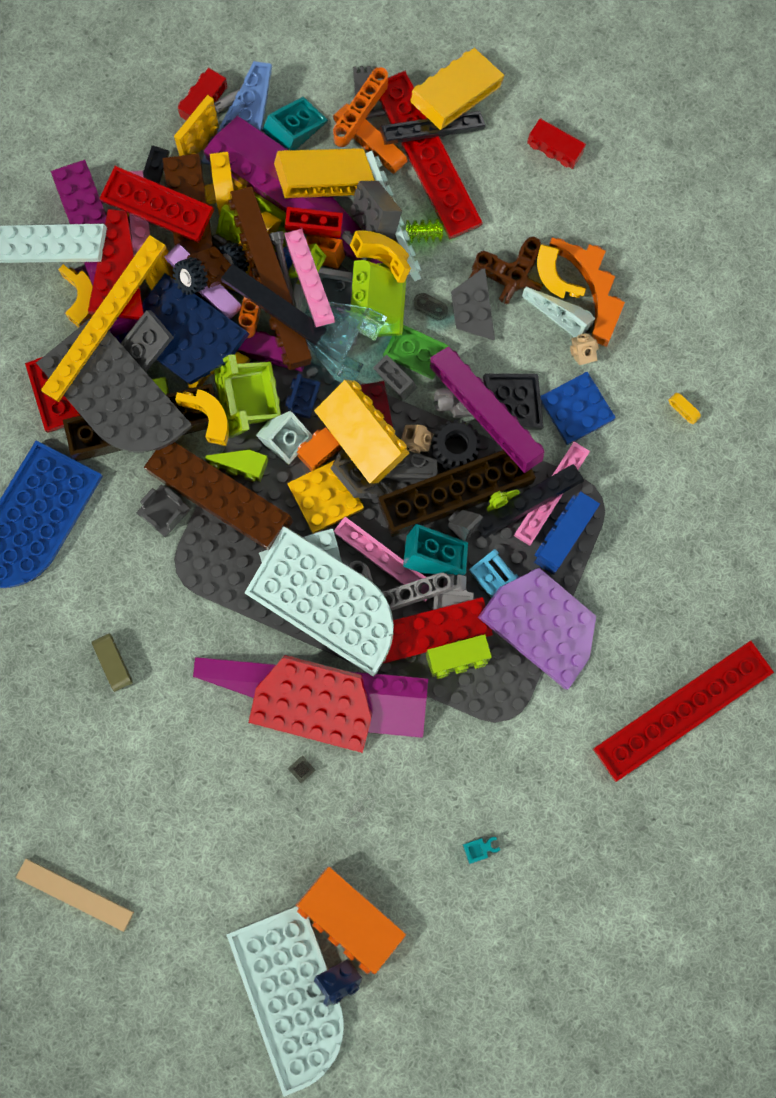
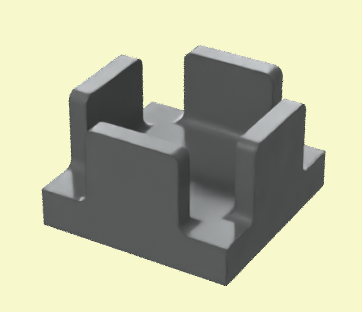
(162, 509)

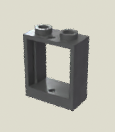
(395, 377)

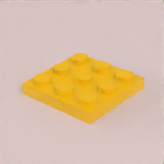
(198, 129)
(323, 498)

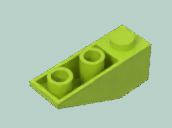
(245, 463)

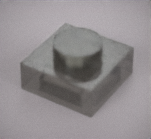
(301, 769)

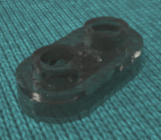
(429, 308)

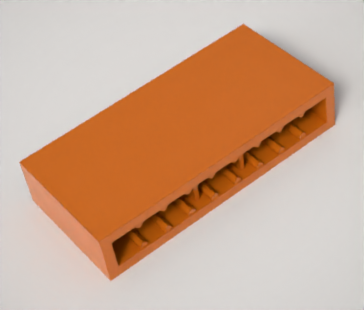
(350, 921)

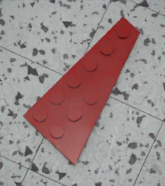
(115, 258)

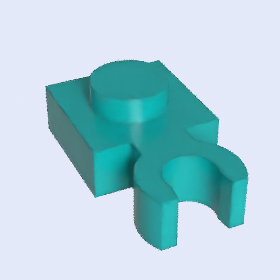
(477, 850)

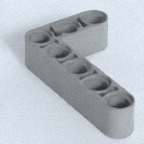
(413, 587)

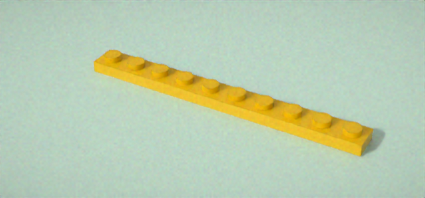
(103, 318)

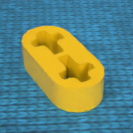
(684, 408)

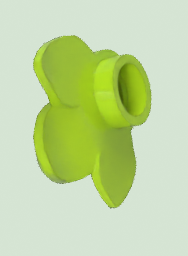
(501, 498)

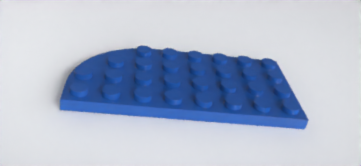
(40, 512)

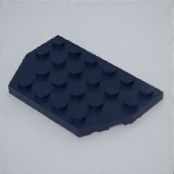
(198, 329)

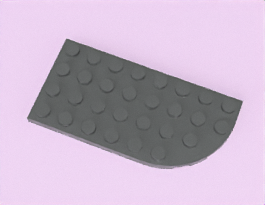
(119, 397)

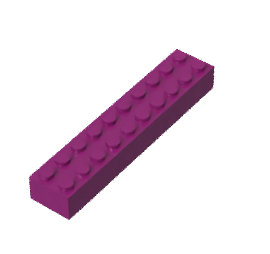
(84, 207)

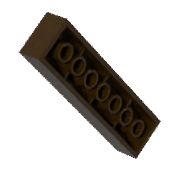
(86, 443)
(452, 492)

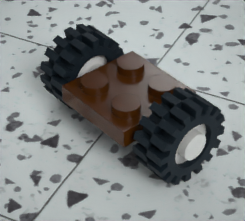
(208, 267)

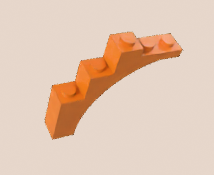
(600, 282)

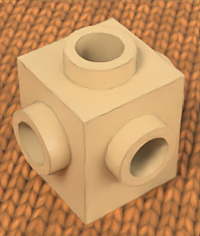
(584, 349)
(417, 438)

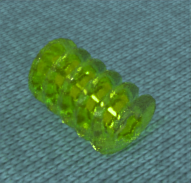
(425, 231)

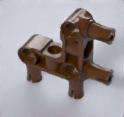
(503, 272)

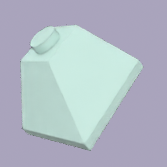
(284, 436)

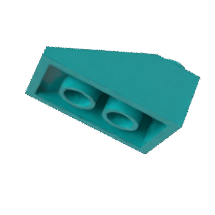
(294, 123)
(434, 552)

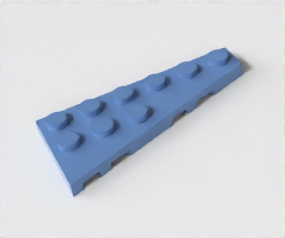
(251, 99)

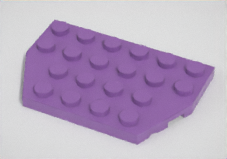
(543, 624)

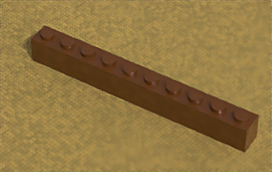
(267, 271)

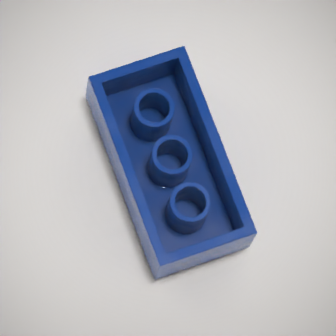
(569, 528)

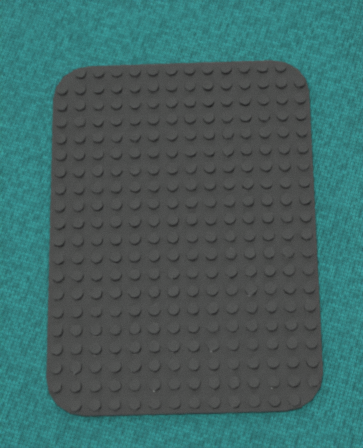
(221, 561)

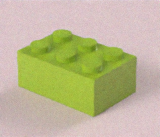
(458, 656)

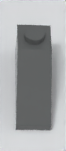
(464, 524)

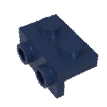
(303, 396)
(338, 982)

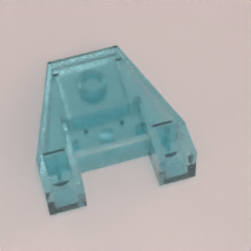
(339, 337)

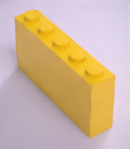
(456, 88)
(321, 172)
(362, 431)

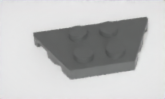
(473, 307)
(354, 480)

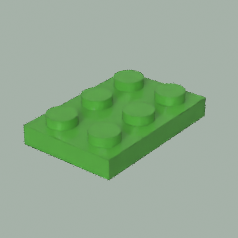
(414, 351)

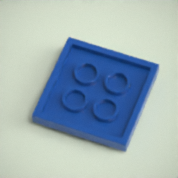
(577, 408)

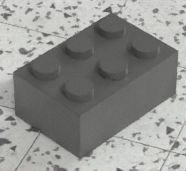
(375, 209)

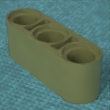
(111, 662)

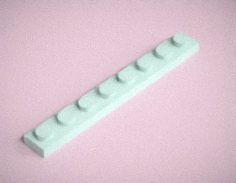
(402, 236)

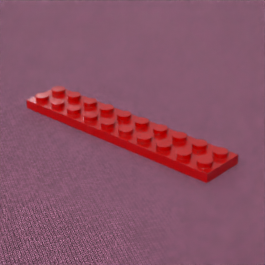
(431, 162)
(682, 711)

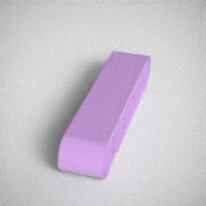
(216, 295)

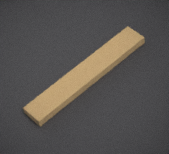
(75, 895)

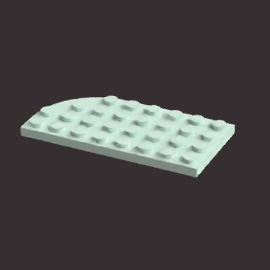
(325, 600)
(278, 972)

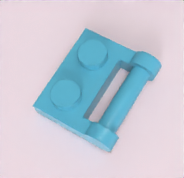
(487, 576)

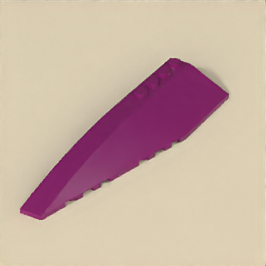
(252, 164)
(395, 701)

